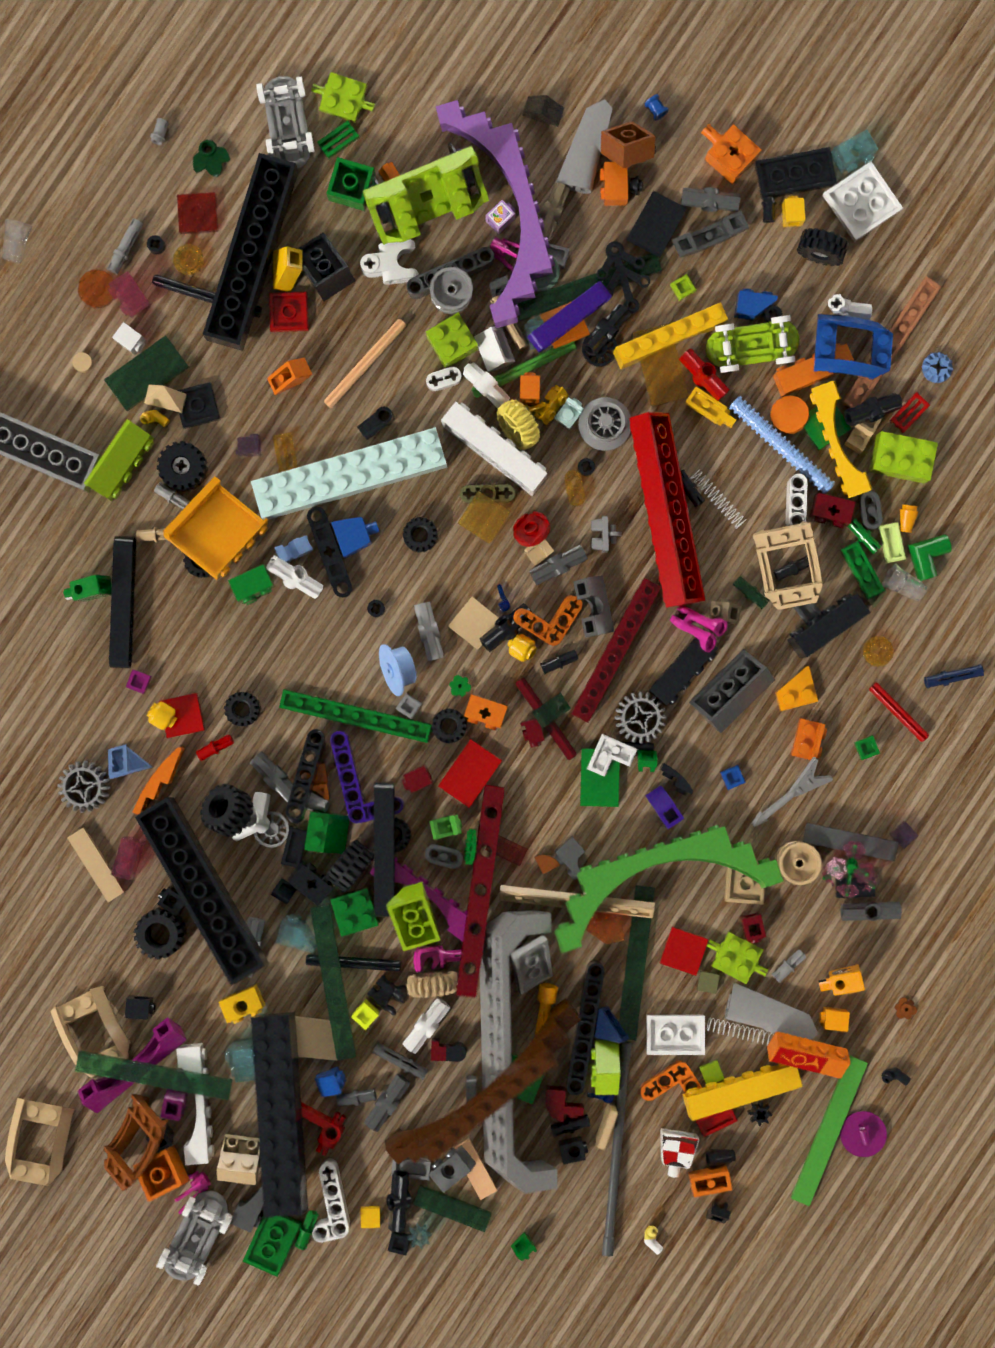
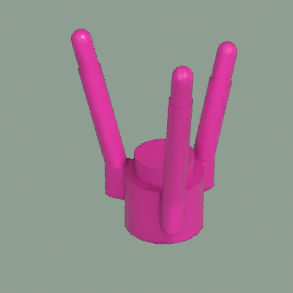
(501, 248)
(199, 1182)

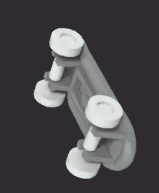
(286, 119)
(202, 1222)

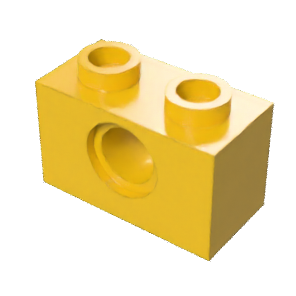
(233, 1012)

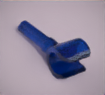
(504, 604)
(606, 1098)

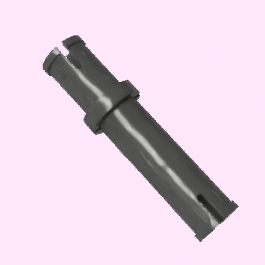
(400, 1061)

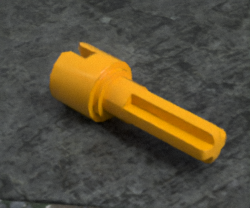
(546, 996)

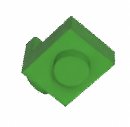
(446, 826)

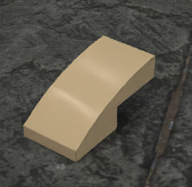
(860, 435)

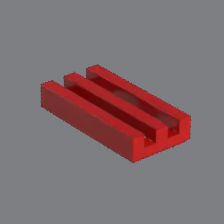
(898, 424)

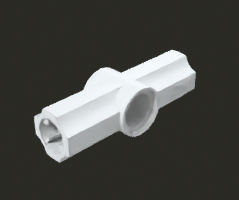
(294, 577)
(426, 1025)

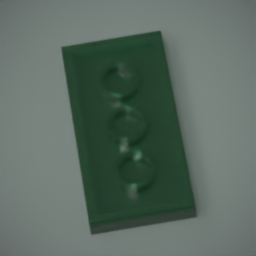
(151, 367)

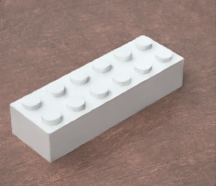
(494, 448)

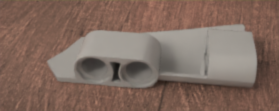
(585, 151)
(764, 1012)

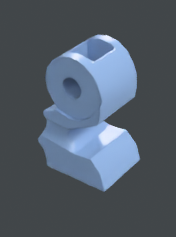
(294, 549)

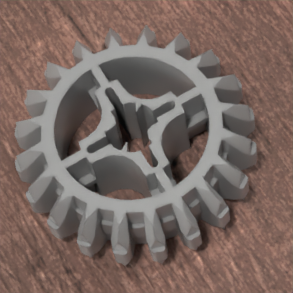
(624, 722)
(81, 780)

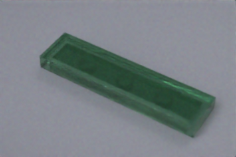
(452, 1208)

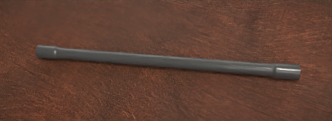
(609, 1239)

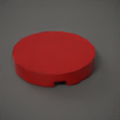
(531, 529)

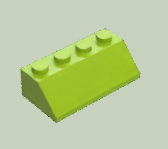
(119, 460)

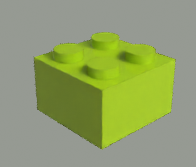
(452, 340)

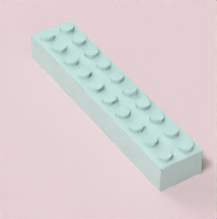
(349, 474)

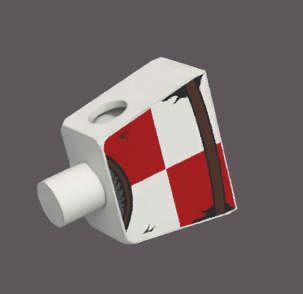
(677, 1150)

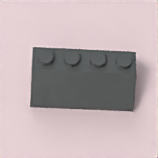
(732, 690)

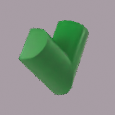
(924, 552)

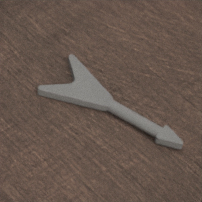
(804, 783)

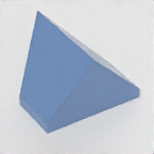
(124, 761)

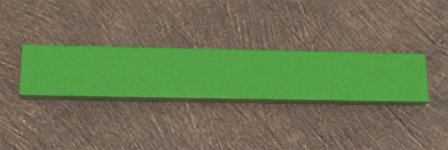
(828, 1132)

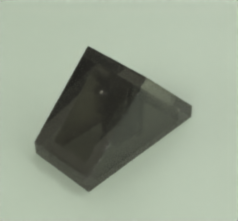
(543, 109)

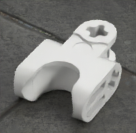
(386, 263)

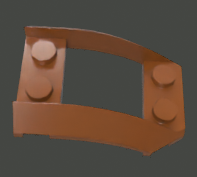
(137, 1116)

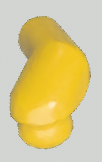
(154, 416)

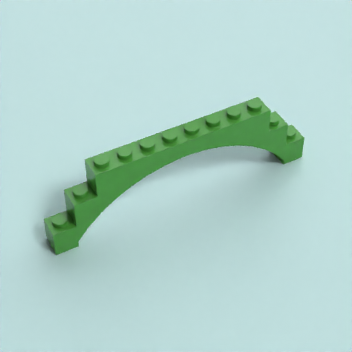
(706, 847)

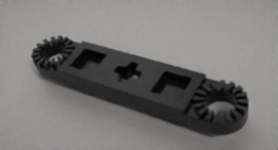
(334, 565)

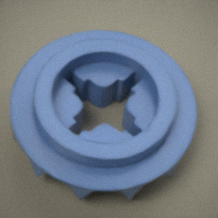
(930, 372)

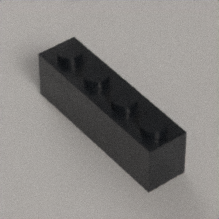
(680, 672)

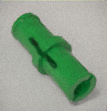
(864, 536)

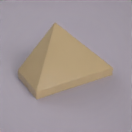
(165, 398)

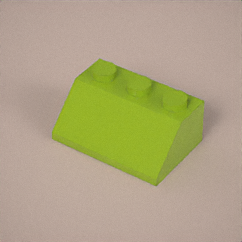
(413, 917)

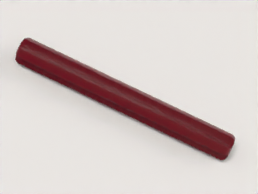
(552, 727)

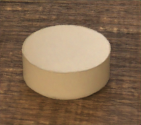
(82, 362)

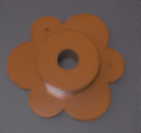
(904, 1003)

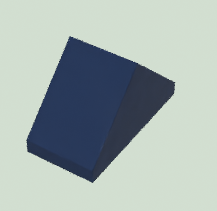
(608, 1027)

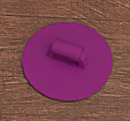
(863, 1134)

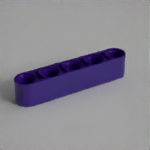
(569, 316)

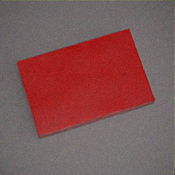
(469, 773)

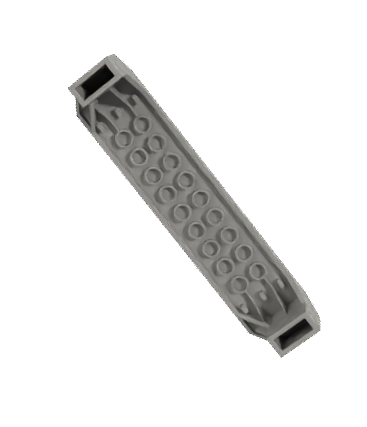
(500, 940)

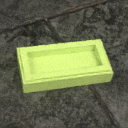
(892, 542)

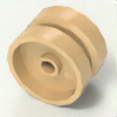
(809, 862)

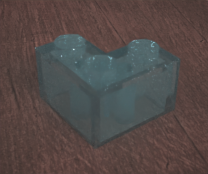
(241, 1059)

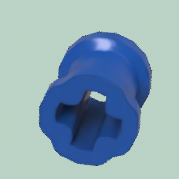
(656, 107)

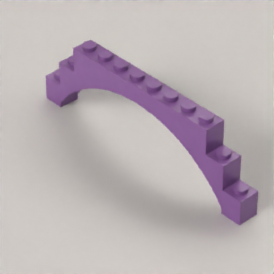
(503, 149)

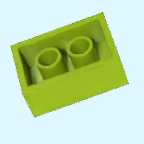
(903, 457)

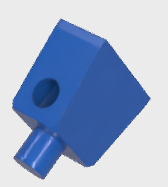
(354, 534)

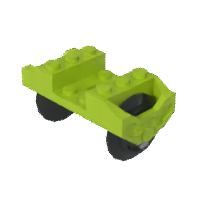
(426, 195)

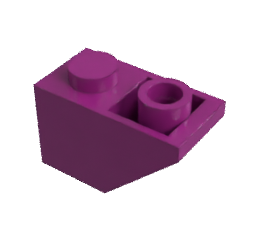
(174, 1104)

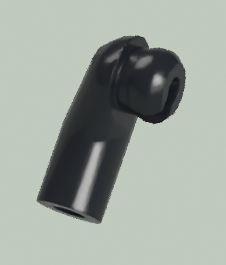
(893, 1074)

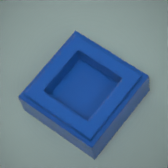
(732, 777)

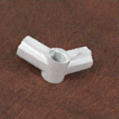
(847, 308)
(485, 384)
(259, 821)

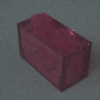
(129, 295)
(128, 858)

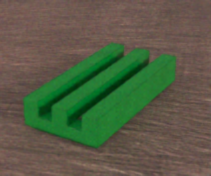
(334, 133)

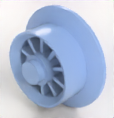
(397, 668)

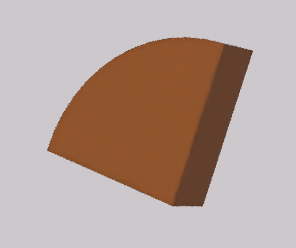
(546, 863)

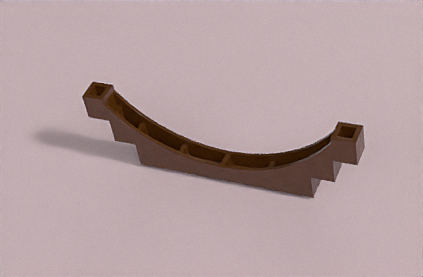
(528, 1067)

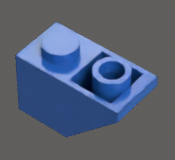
(752, 304)
(330, 1082)

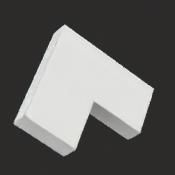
(606, 751)

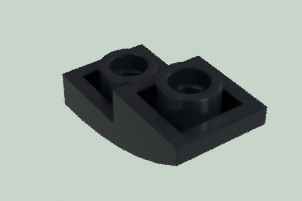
(680, 782)

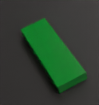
(862, 570)

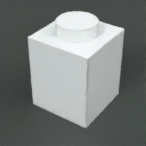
(129, 338)

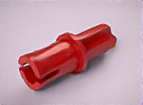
(214, 747)

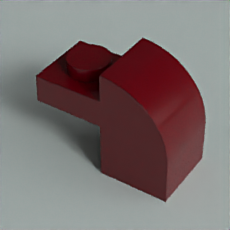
(558, 1107)

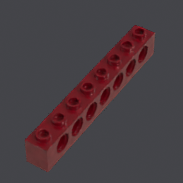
(615, 650)

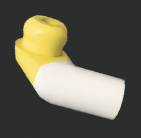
(650, 1239)

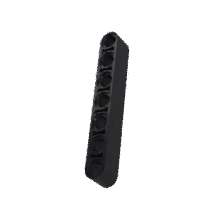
(122, 602)
(384, 847)
(581, 1036)

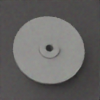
(604, 424)

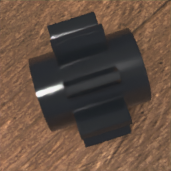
(756, 1117)

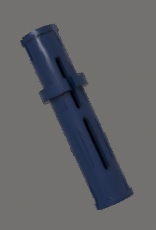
(974, 671)

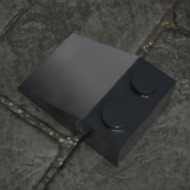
(325, 267)

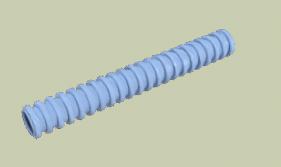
(781, 445)

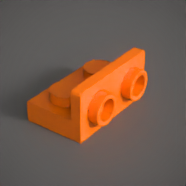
(808, 739)

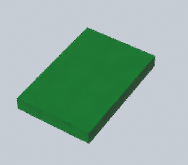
(595, 788)
(272, 1243)

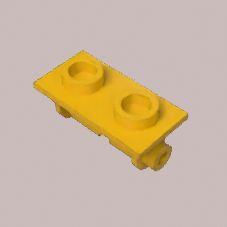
(557, 397)

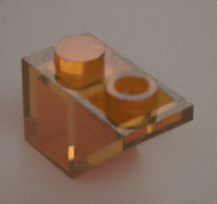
(606, 929)

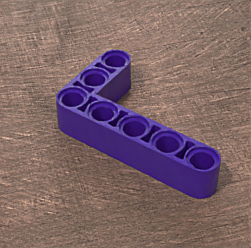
(360, 804)

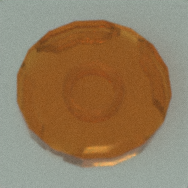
(94, 289)

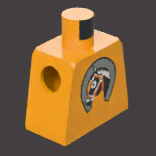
(851, 980)

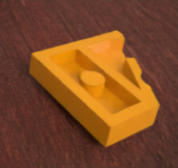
(797, 691)

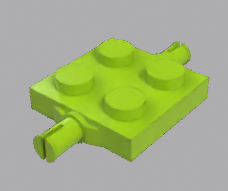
(343, 97)
(737, 957)

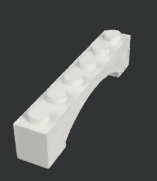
(199, 1148)

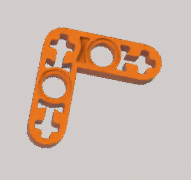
(548, 628)
(682, 1079)

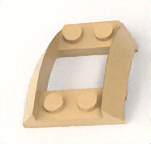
(783, 538)
(83, 1006)
(44, 1114)

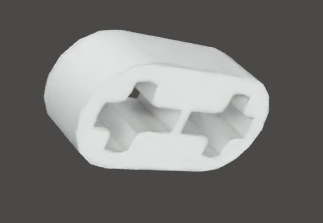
(445, 383)

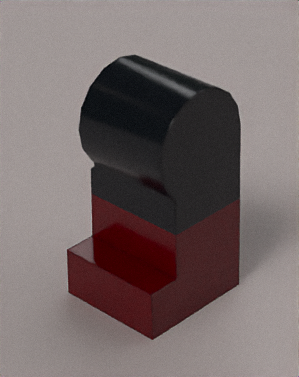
(447, 1052)

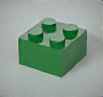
(349, 182)
(354, 911)

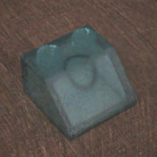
(296, 934)

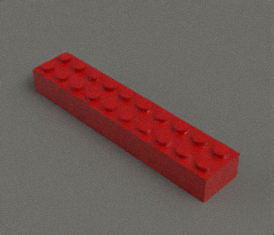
(667, 509)

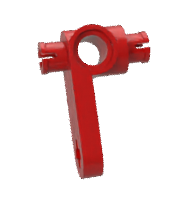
(325, 1140)

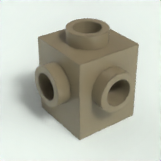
(725, 610)

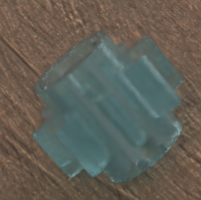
(414, 1234)

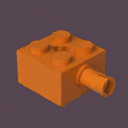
(731, 142)

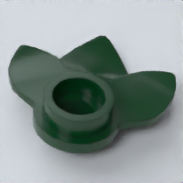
(210, 161)

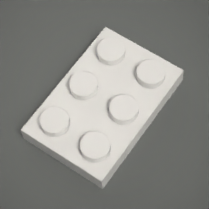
(675, 1034)

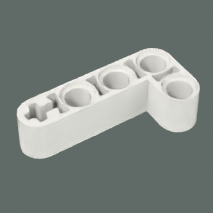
(332, 1198)

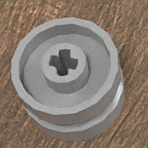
(448, 279)

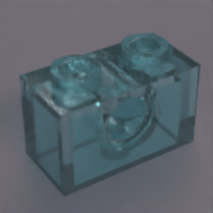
(862, 143)

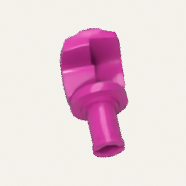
(435, 952)

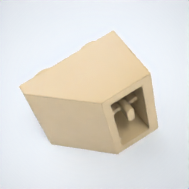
(239, 1159)

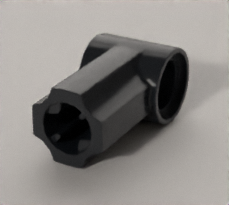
(374, 424)

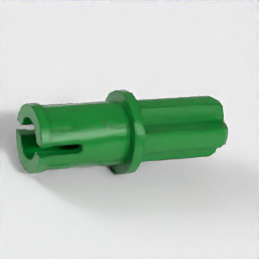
(306, 1230)

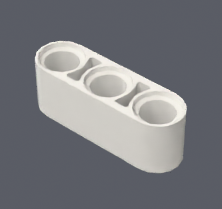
(801, 494)

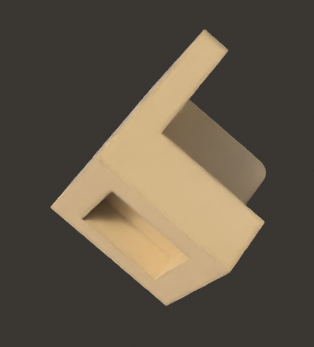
(539, 552)

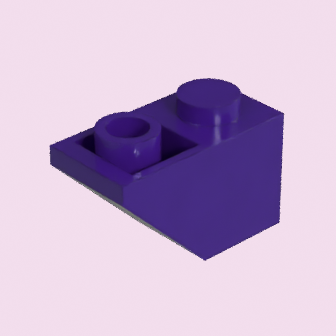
(664, 807)

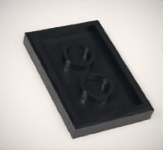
(656, 224)

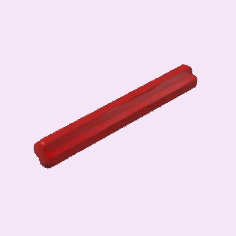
(899, 712)

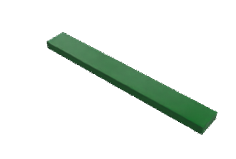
(355, 716)

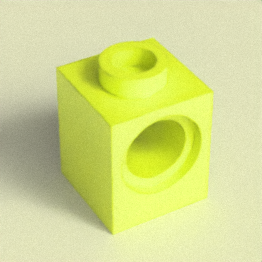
(365, 1014)

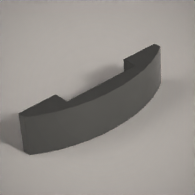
(711, 235)

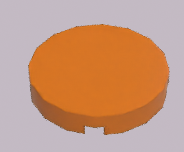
(789, 414)

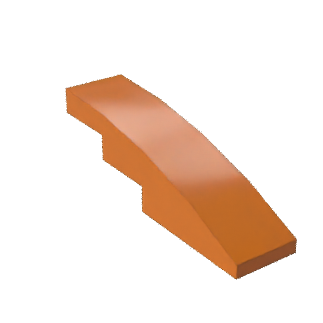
(163, 774)

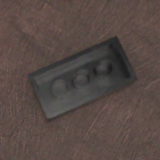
(828, 626)

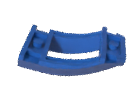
(826, 342)

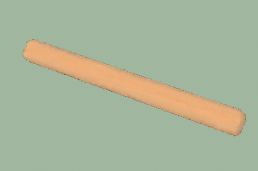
(365, 363)

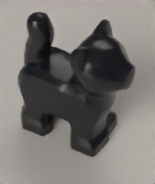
(383, 996)

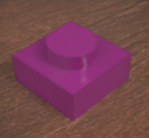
(138, 681)

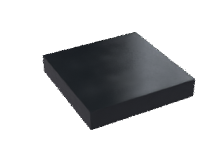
(199, 406)

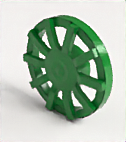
(470, 846)

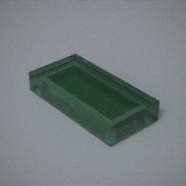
(551, 710)

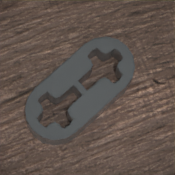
(470, 1087)

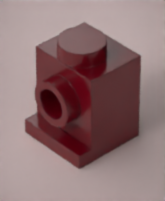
(532, 732)
(759, 932)

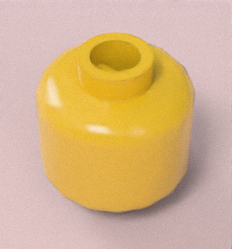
(522, 647)
(161, 715)

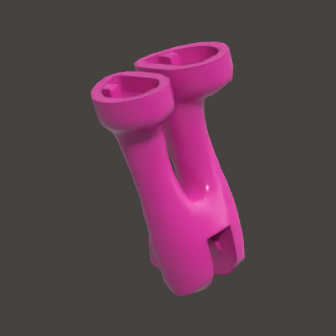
(706, 639)

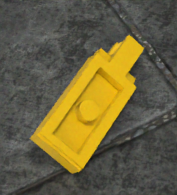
(710, 408)

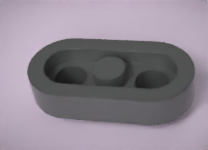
(872, 510)
(443, 857)

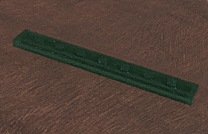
(570, 291)
(635, 965)
(333, 982)
(153, 1075)

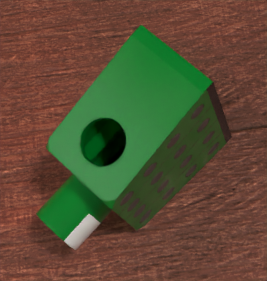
(89, 588)

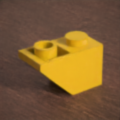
(286, 268)

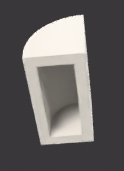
(494, 348)

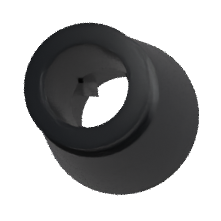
(719, 1157)

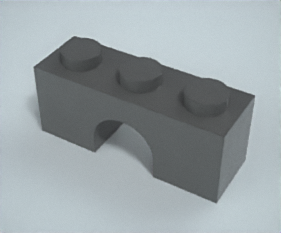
(594, 592)
(569, 854)

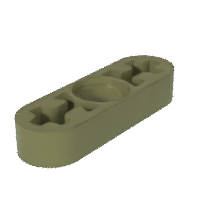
(502, 487)

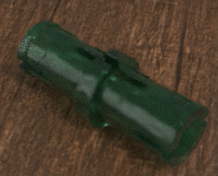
(751, 592)

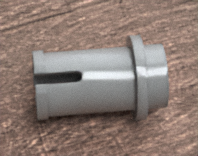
(158, 135)

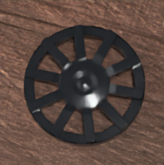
(601, 353)

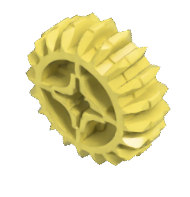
(518, 424)

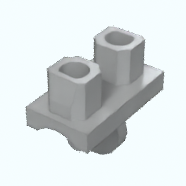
(603, 542)

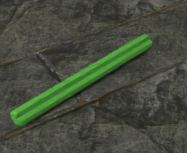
(530, 365)

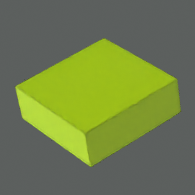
(683, 287)
(711, 1072)

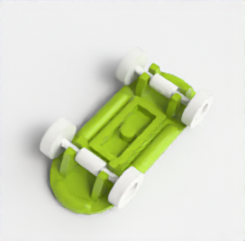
(753, 344)

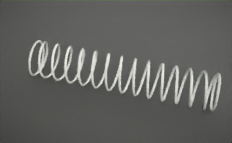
(724, 499)
(708, 1028)

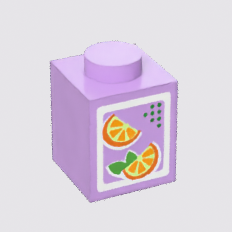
(500, 216)

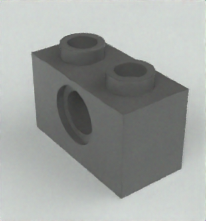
(447, 1177)

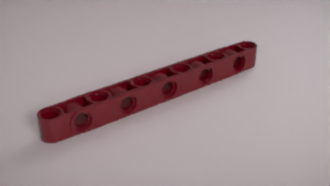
(478, 905)

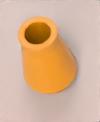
(907, 517)

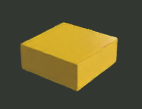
(370, 1217)

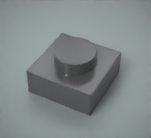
(498, 285)

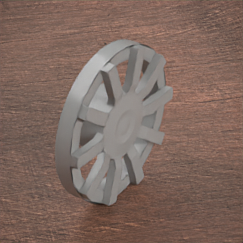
(273, 830)

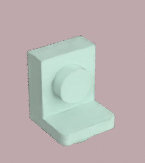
(569, 412)

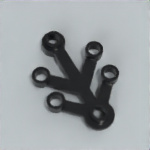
(622, 273)

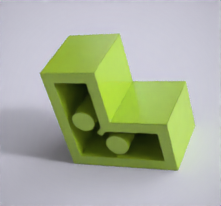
(606, 1069)

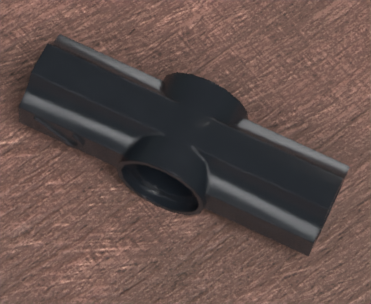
(606, 330)
(873, 409)
(504, 629)
(398, 1201)

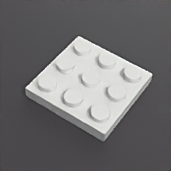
(862, 201)

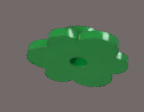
(466, 687)

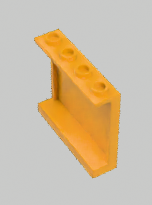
(215, 529)

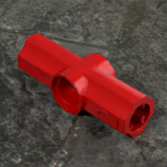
(704, 374)

